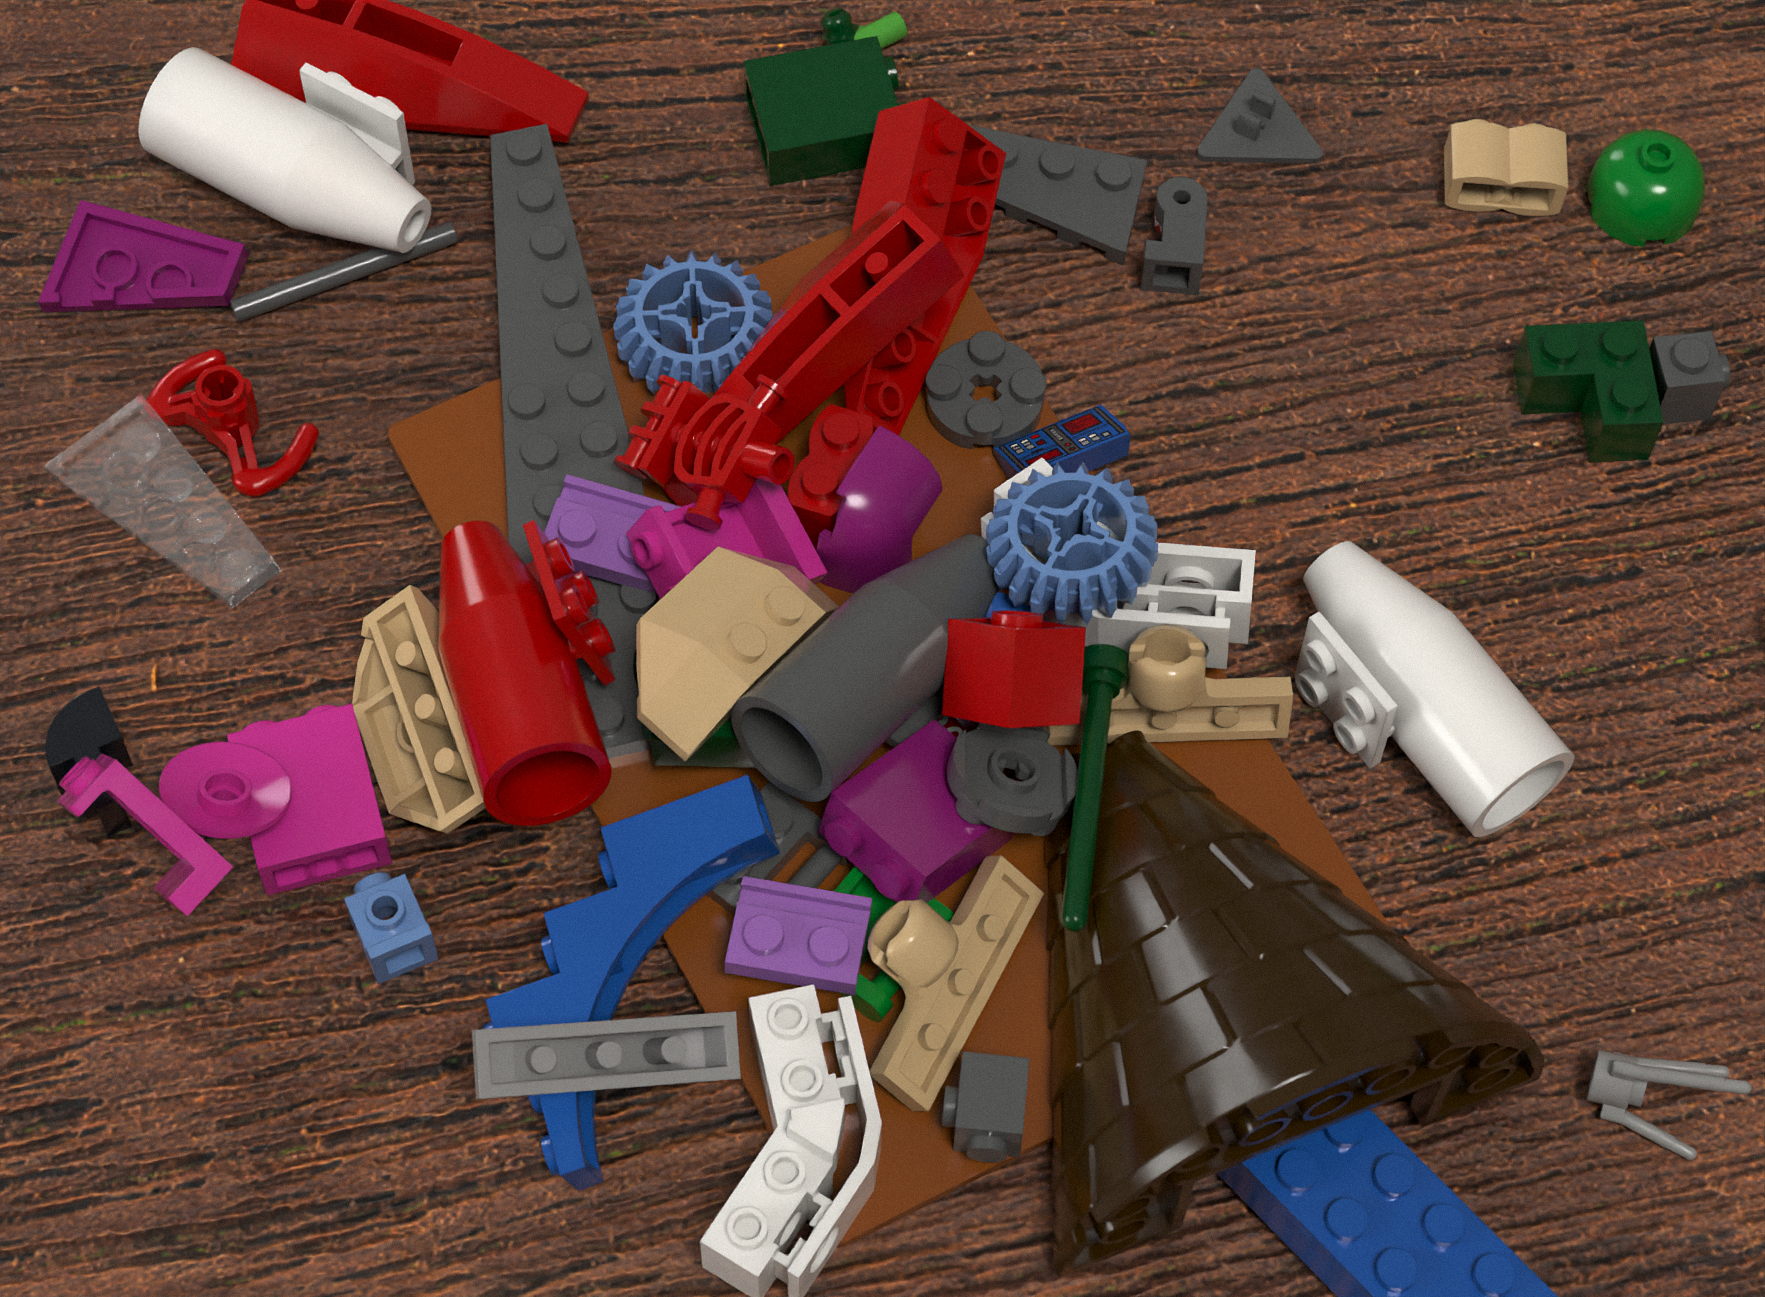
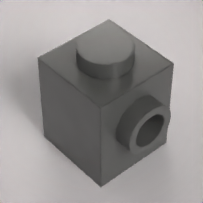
(1688, 375)
(988, 1106)

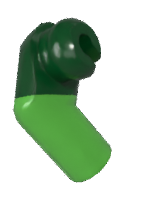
(839, 28)

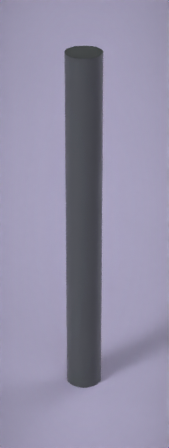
(338, 274)

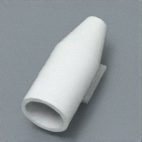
(314, 165)
(1407, 668)

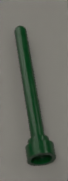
(1103, 678)

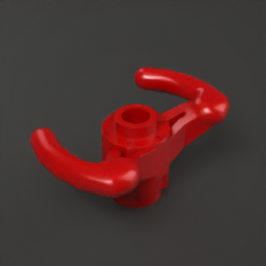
(227, 416)

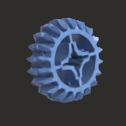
(657, 321)
(1083, 562)

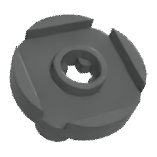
(988, 362)
(1007, 804)

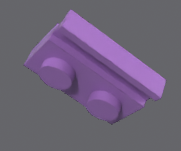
(594, 527)
(798, 935)

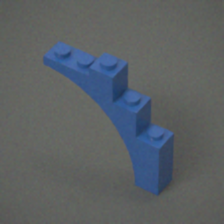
(594, 946)

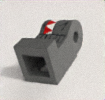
(1180, 224)

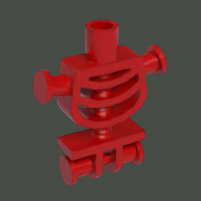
(709, 444)

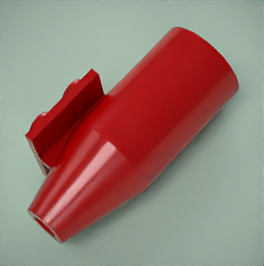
(514, 672)

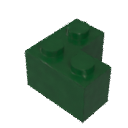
(1598, 372)

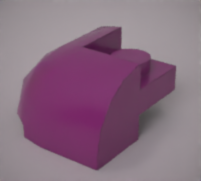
(880, 512)

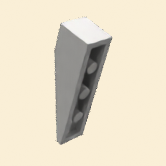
(605, 1054)

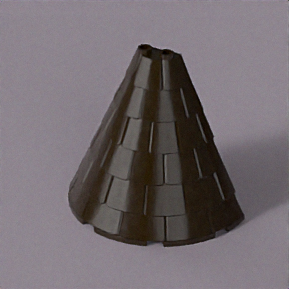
(1228, 1010)

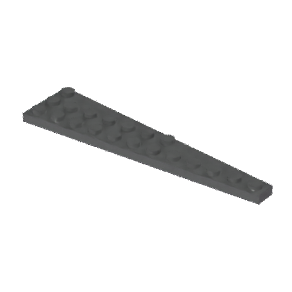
(559, 394)

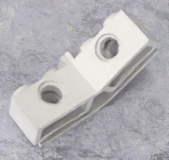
(1213, 609)
(797, 1164)

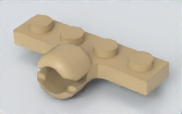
(1176, 702)
(945, 975)

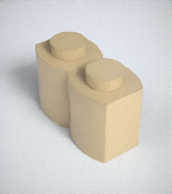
(1505, 168)

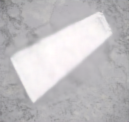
(162, 497)

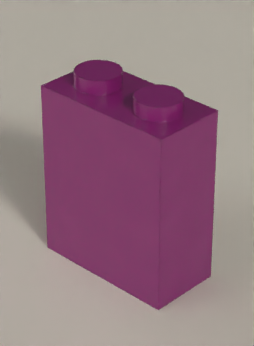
(903, 821)

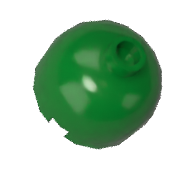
(1646, 188)

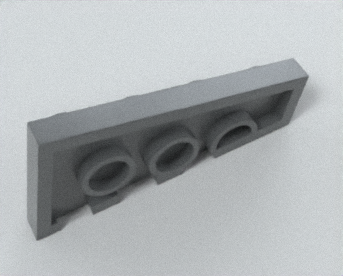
(1070, 189)

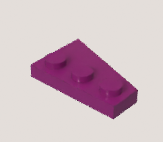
(139, 263)

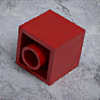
(1014, 670)

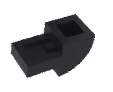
(88, 730)

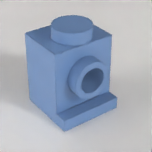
(395, 943)

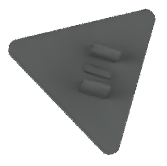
(1259, 128)

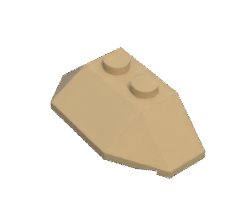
(718, 640)
(411, 716)

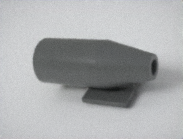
(863, 672)

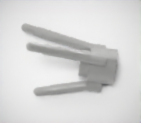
(1623, 1079)

